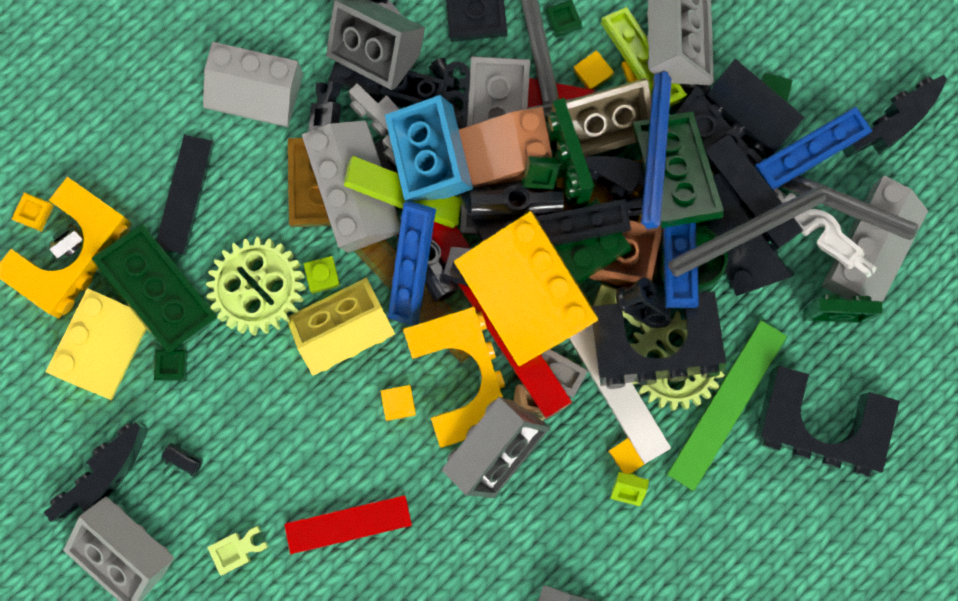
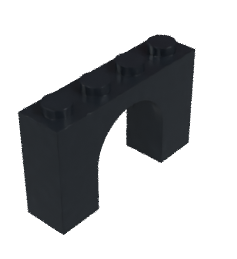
(700, 354)
(861, 449)

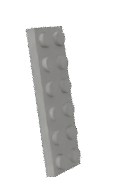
(495, 90)

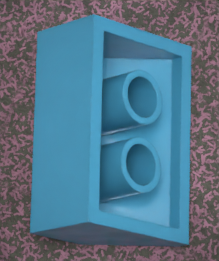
(428, 150)

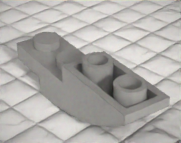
(364, 104)

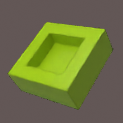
(322, 275)
(629, 489)

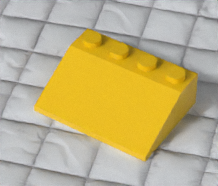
(526, 289)

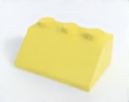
(339, 326)
(97, 345)

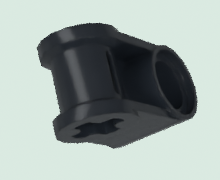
(645, 302)

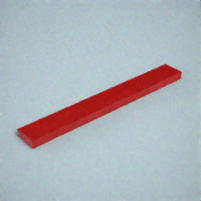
(535, 373)

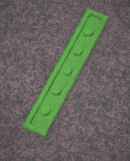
(726, 405)

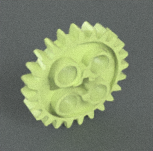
(276, 267)
(661, 389)

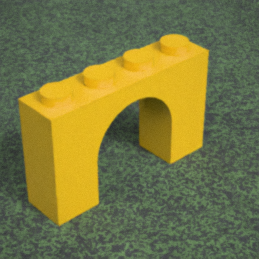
(57, 289)
(461, 332)

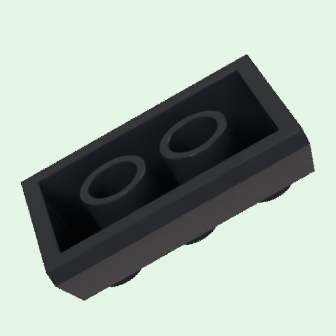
(754, 110)

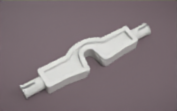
(832, 239)

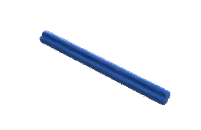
(656, 151)

